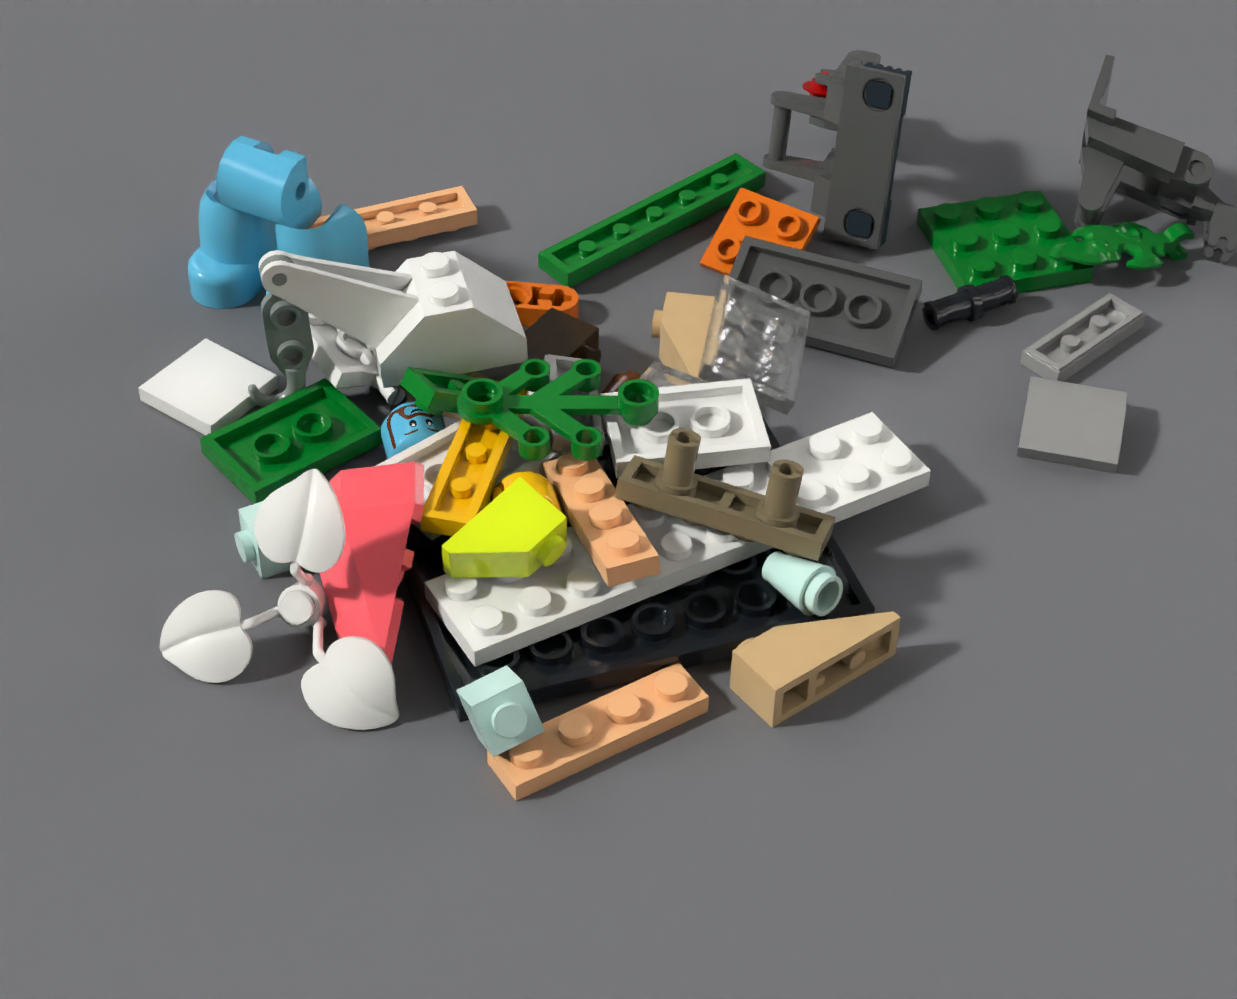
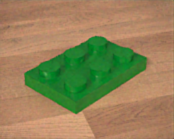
(289, 437)

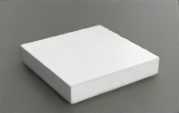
(207, 387)

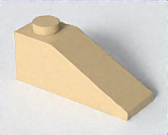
(682, 330)
(809, 660)

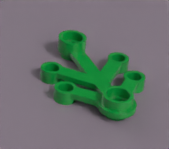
(496, 403)

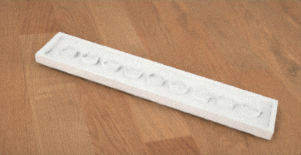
(843, 475)

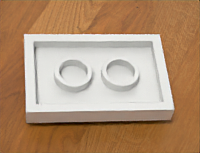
(719, 411)

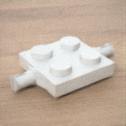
(348, 360)

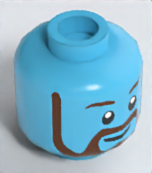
(407, 427)

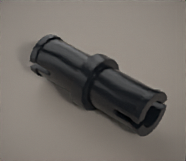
(970, 302)

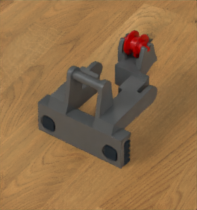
(858, 174)

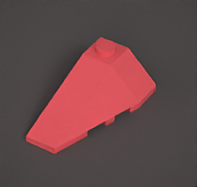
(377, 516)

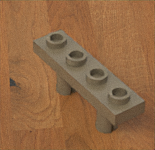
(707, 502)

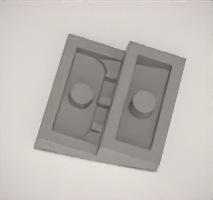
(1072, 424)

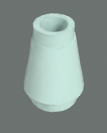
(804, 583)

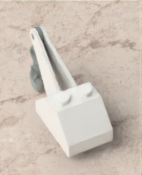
(425, 315)

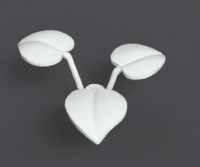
(209, 640)

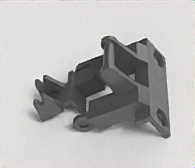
(1150, 170)

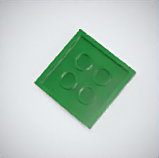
(1001, 238)

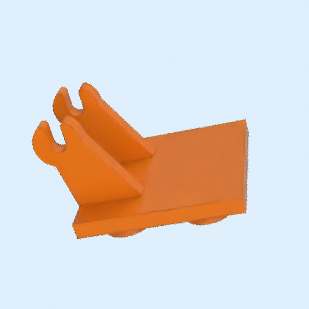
(761, 219)

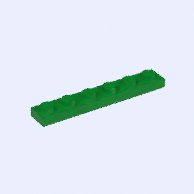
(649, 220)

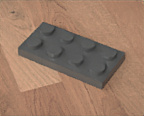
(850, 304)

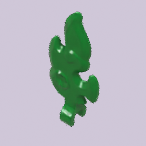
(1106, 243)

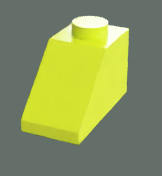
(508, 537)

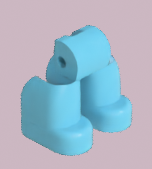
(261, 207)

